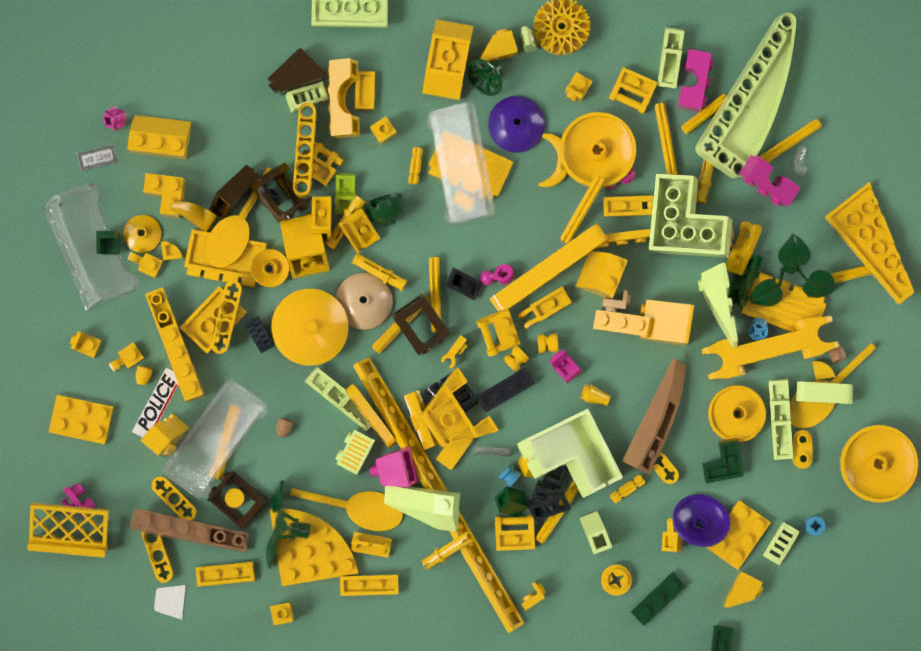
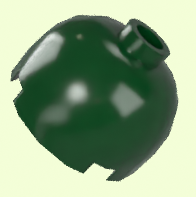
(386, 209)

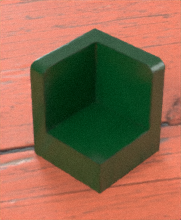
(108, 242)
(511, 501)

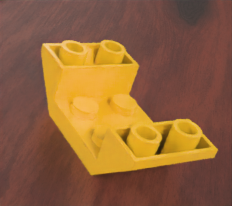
(447, 59)

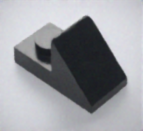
(463, 284)

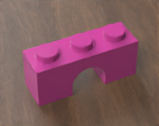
(693, 97)
(757, 172)

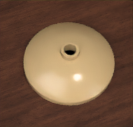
(378, 303)

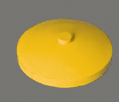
(597, 146)
(309, 327)
(879, 463)

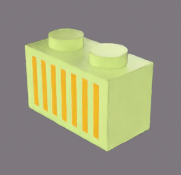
(355, 452)

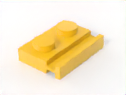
(359, 230)

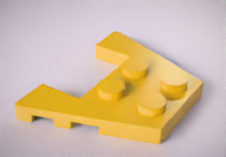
(447, 417)

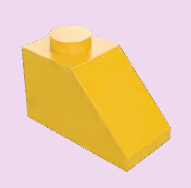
(500, 46)
(743, 590)

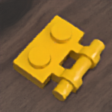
(322, 170)

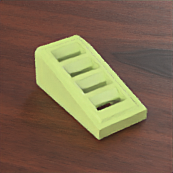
(528, 40)
(304, 90)
(783, 526)

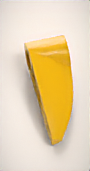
(195, 214)

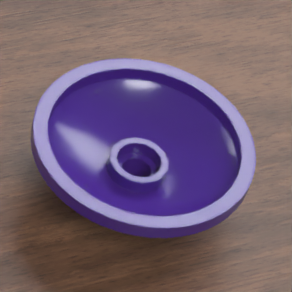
(516, 137)
(707, 514)

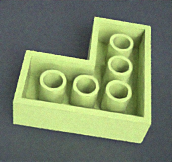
(678, 228)

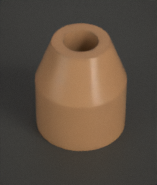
(837, 354)
(283, 427)

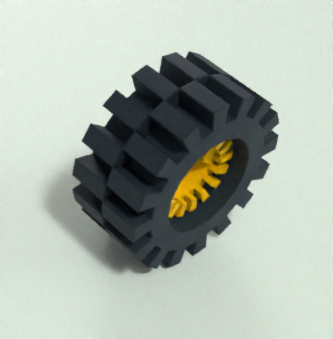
(259, 334)

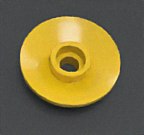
(144, 243)
(278, 264)

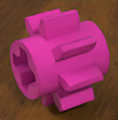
(114, 118)

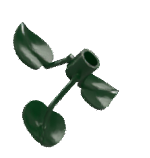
(791, 255)
(295, 528)

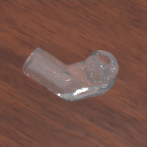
(798, 161)

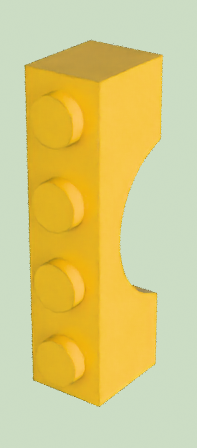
(342, 75)

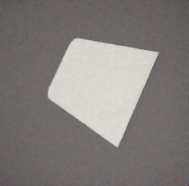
(170, 601)

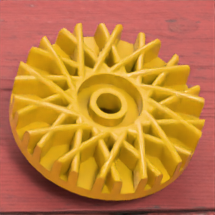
(564, 40)
(751, 413)

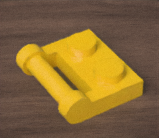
(635, 84)
(504, 329)
(514, 539)

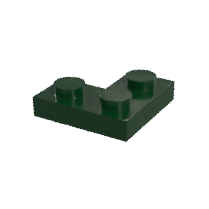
(729, 465)

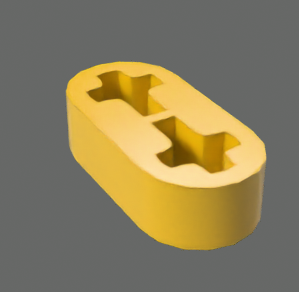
(668, 465)

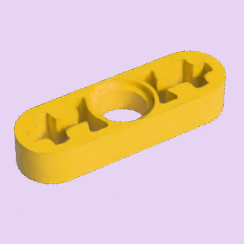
(167, 485)

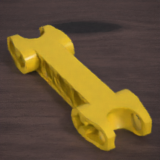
(804, 339)

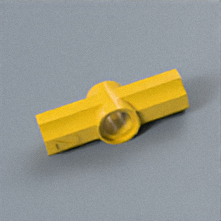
(416, 407)

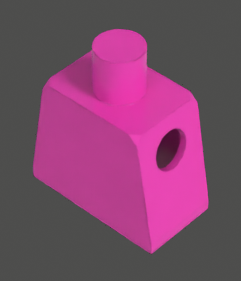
(395, 468)

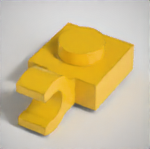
(148, 264)
(458, 347)
(128, 356)
(671, 540)

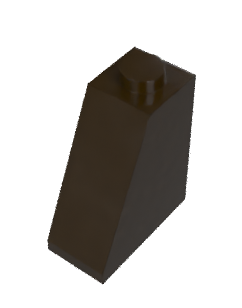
(296, 73)
(233, 192)

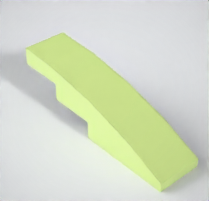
(336, 395)
(780, 419)

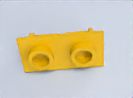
(371, 544)

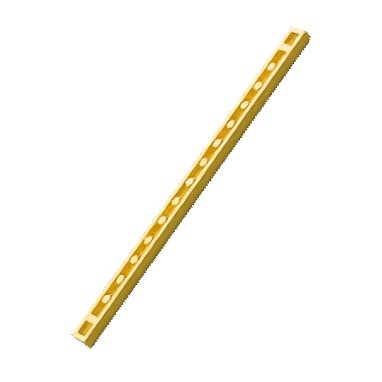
(426, 473)

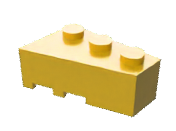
(164, 436)

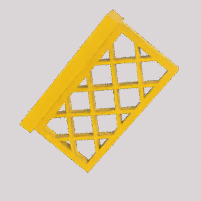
(65, 545)

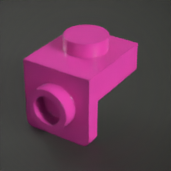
(565, 366)

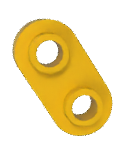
(802, 449)

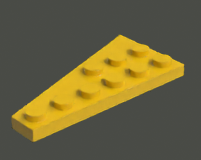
(868, 236)

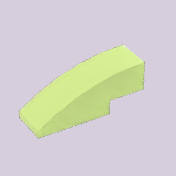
(670, 57)

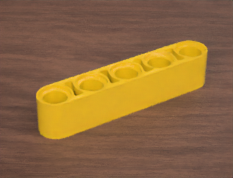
(301, 141)

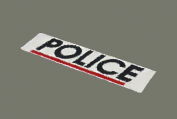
(157, 403)

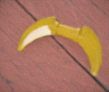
(560, 173)

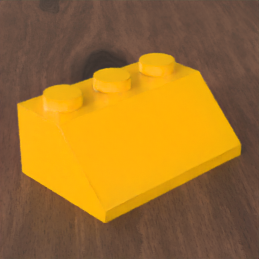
(159, 137)

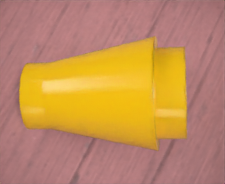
(594, 395)

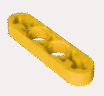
(229, 317)
(370, 416)
(151, 548)

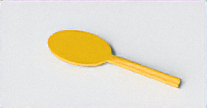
(230, 236)
(811, 413)
(363, 508)

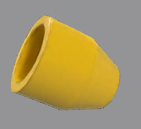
(143, 375)

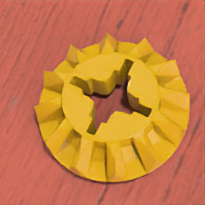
(625, 581)

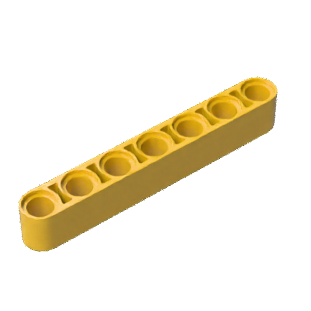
(549, 268)

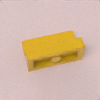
(322, 216)

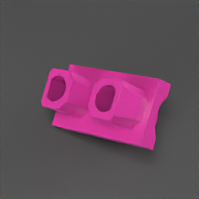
(74, 492)

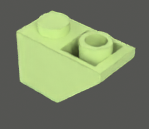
(595, 532)

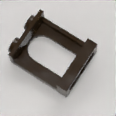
(278, 175)
(410, 308)
(216, 499)

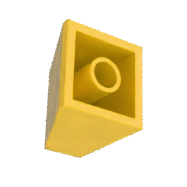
(303, 249)
(601, 274)
(669, 321)

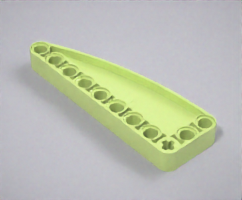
(757, 106)

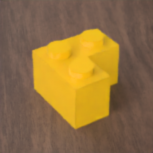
(167, 187)

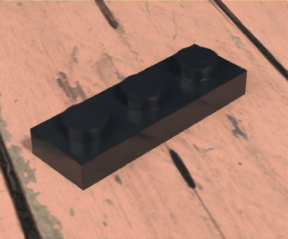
(505, 390)

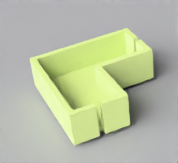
(577, 445)

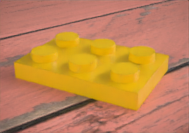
(202, 322)
(81, 419)
(744, 533)

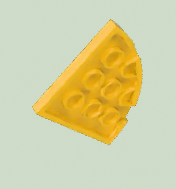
(315, 558)

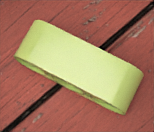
(824, 392)

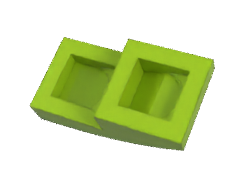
(344, 191)

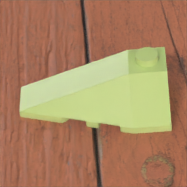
(715, 285)
(429, 506)

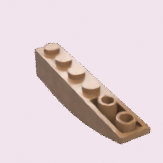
(657, 420)
(188, 530)

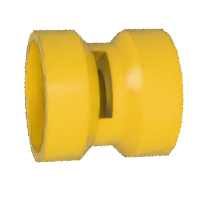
(547, 343)
(515, 359)

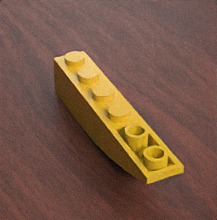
(175, 345)

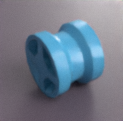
(756, 332)
(510, 475)
(814, 525)

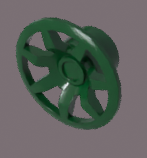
(488, 74)

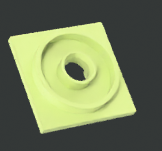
(350, 13)

